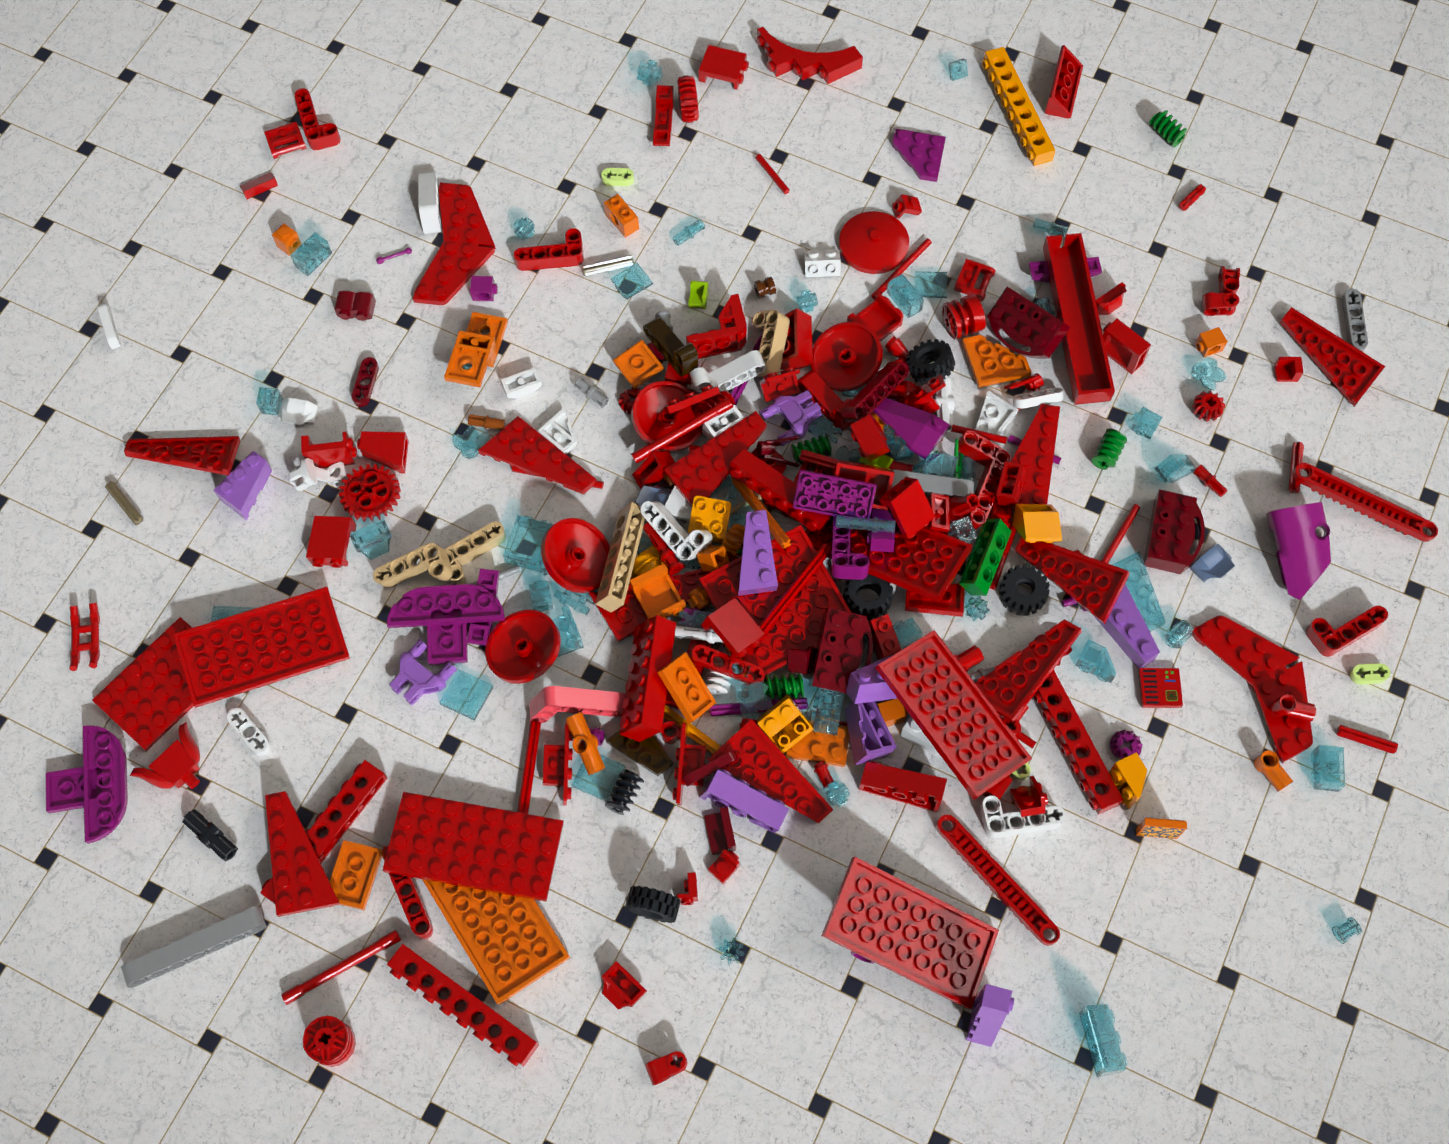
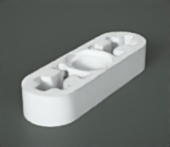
(109, 326)
(1038, 397)
(248, 723)

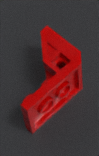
(730, 336)

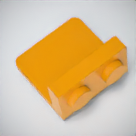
(710, 515)

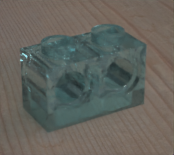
(311, 254)
(828, 711)

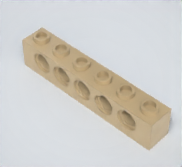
(621, 558)

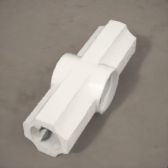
(946, 403)

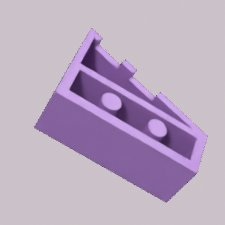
(244, 484)
(868, 685)
(868, 733)

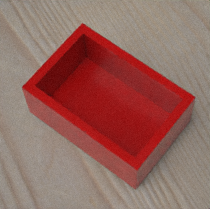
(867, 473)

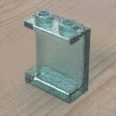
(525, 543)

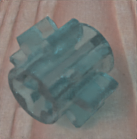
(524, 228)
(807, 300)
(980, 604)
(837, 793)
(733, 945)

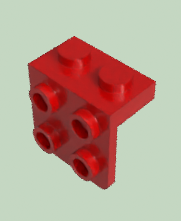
(780, 385)

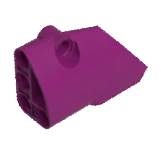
(1300, 551)

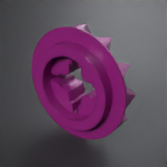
(1128, 736)

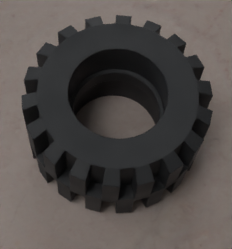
(871, 609)

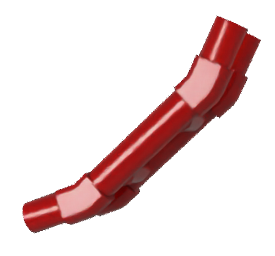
(76, 630)

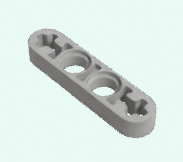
(1355, 320)

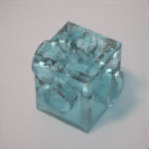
(645, 75)

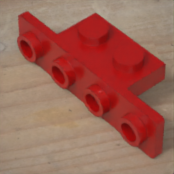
(922, 396)
(690, 759)
(556, 765)

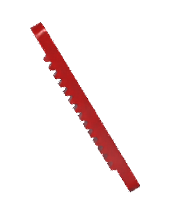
(1365, 502)
(998, 880)

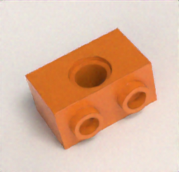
(621, 215)

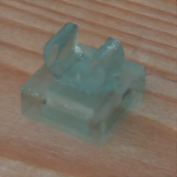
(958, 69)

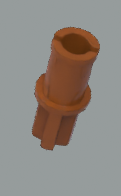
(486, 422)

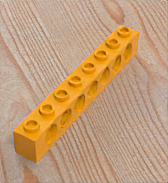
(1018, 106)

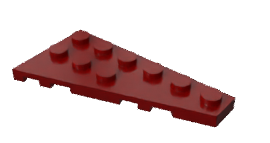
(1340, 361)
(197, 453)
(534, 454)
(709, 464)
(1083, 578)
(630, 615)
(1023, 673)
(296, 869)

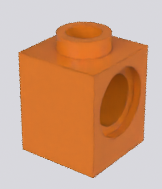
(1211, 342)

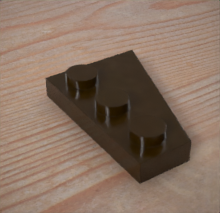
(645, 753)

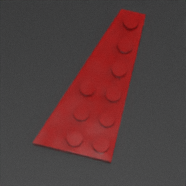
(1037, 455)
(770, 771)

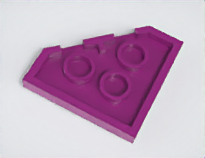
(920, 152)

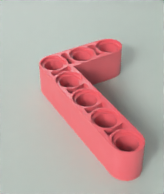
(575, 700)

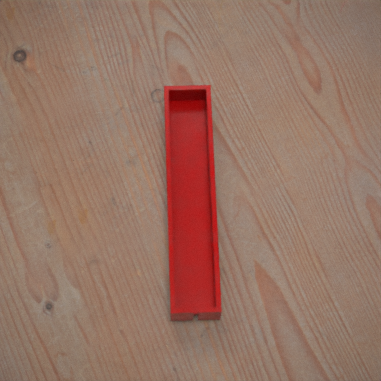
(1077, 307)

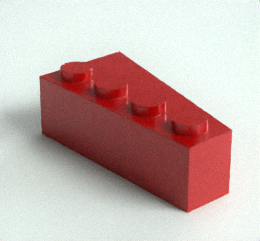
(903, 785)

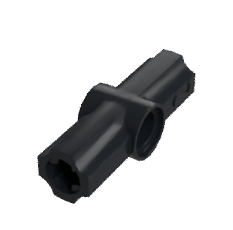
(210, 835)

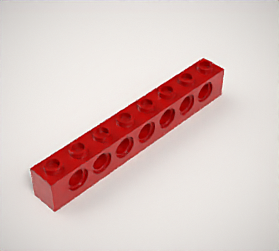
(1100, 802)
(349, 812)
(406, 957)

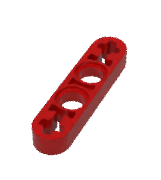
(726, 668)

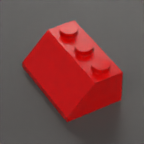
(798, 341)

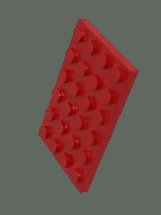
(149, 691)

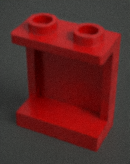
(723, 65)
(879, 316)
(329, 453)
(908, 507)
(330, 541)
(734, 628)

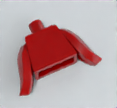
(175, 765)

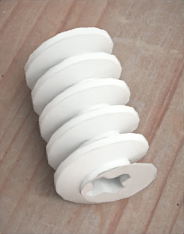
(717, 681)

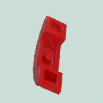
(663, 115)

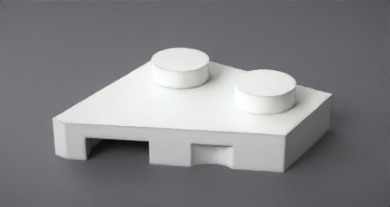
(559, 432)

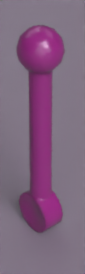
(380, 260)

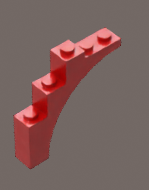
(805, 64)

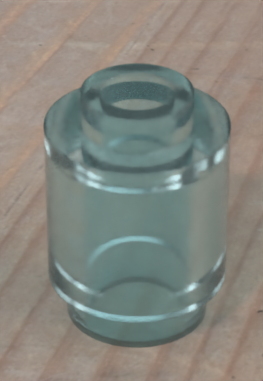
(1178, 634)

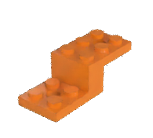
(476, 349)

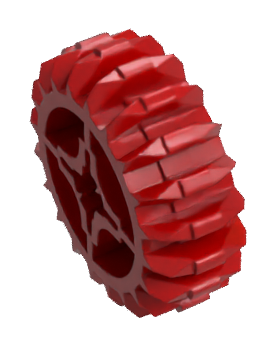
(688, 99)

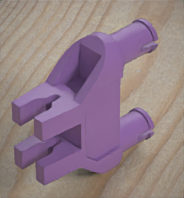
(794, 412)
(418, 676)

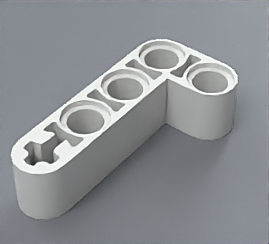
(429, 202)
(731, 374)
(673, 527)
(1025, 823)

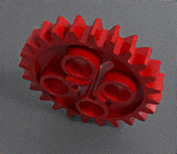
(378, 504)

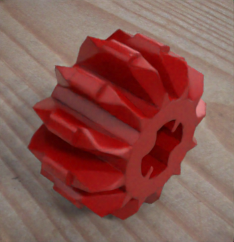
(1208, 406)

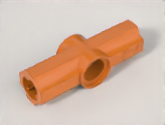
(582, 734)

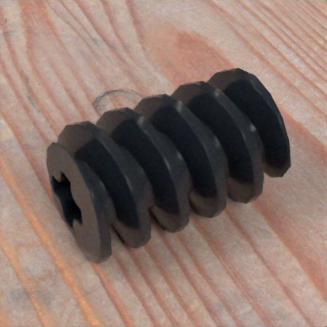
(623, 792)

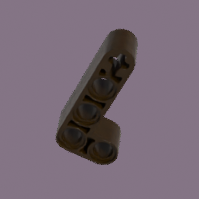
(680, 356)

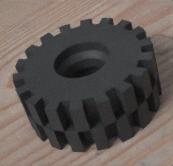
(935, 352)
(1021, 602)
(652, 904)

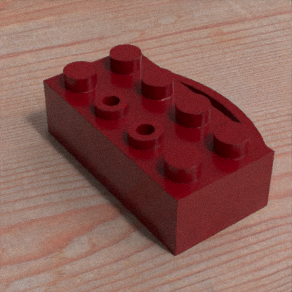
(1026, 325)
(1173, 532)
(839, 649)

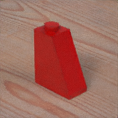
(385, 448)

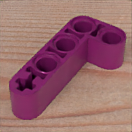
(843, 563)

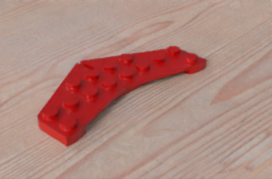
(464, 247)
(1265, 671)

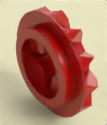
(624, 400)

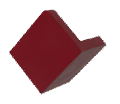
(800, 660)

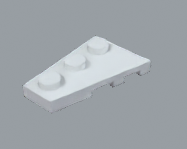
(995, 414)

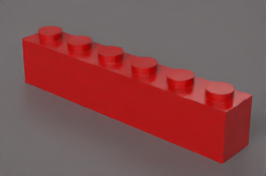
(775, 488)

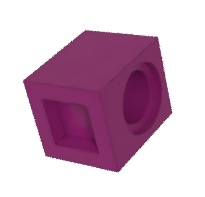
(483, 288)

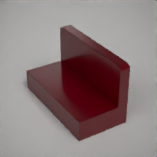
(720, 831)

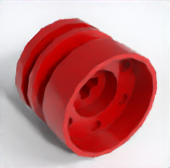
(963, 316)
(339, 1046)

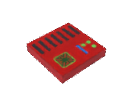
(1160, 688)

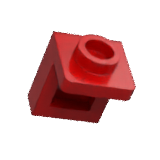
(906, 204)

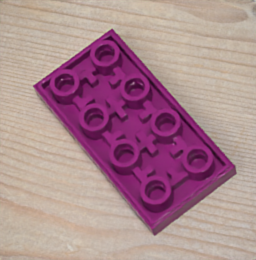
(834, 495)

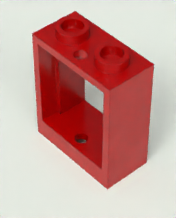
(1125, 346)

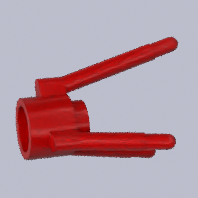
(1031, 383)

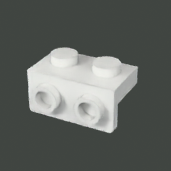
(822, 263)

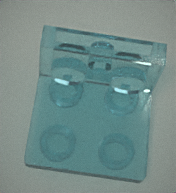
(568, 631)

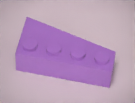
(757, 563)
(1130, 631)
(745, 800)
(988, 1014)

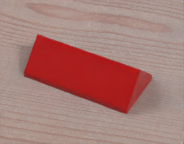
(1064, 85)

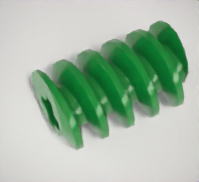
(1168, 128)
(817, 446)
(1109, 449)
(784, 685)

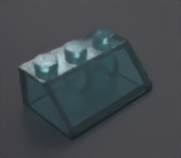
(1103, 1040)

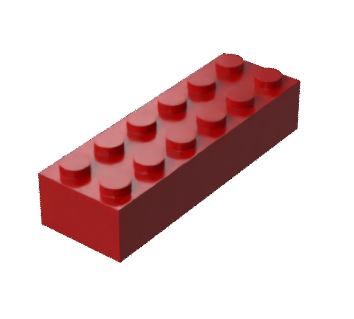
(644, 688)

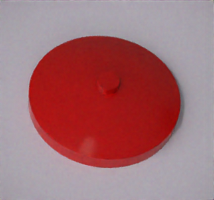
(874, 242)
(847, 356)
(652, 421)
(575, 554)
(523, 646)

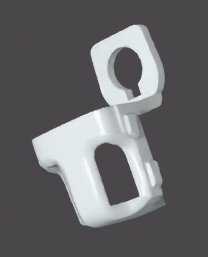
(312, 474)

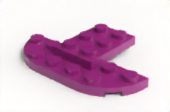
(446, 615)
(96, 786)

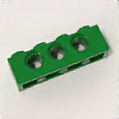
(985, 557)

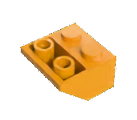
(1037, 522)
(785, 724)
(1129, 778)

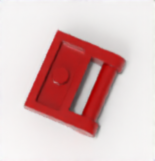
(284, 135)
(969, 276)

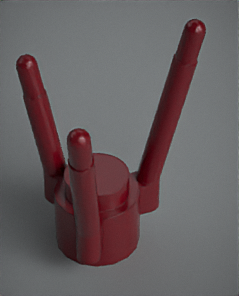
(767, 447)

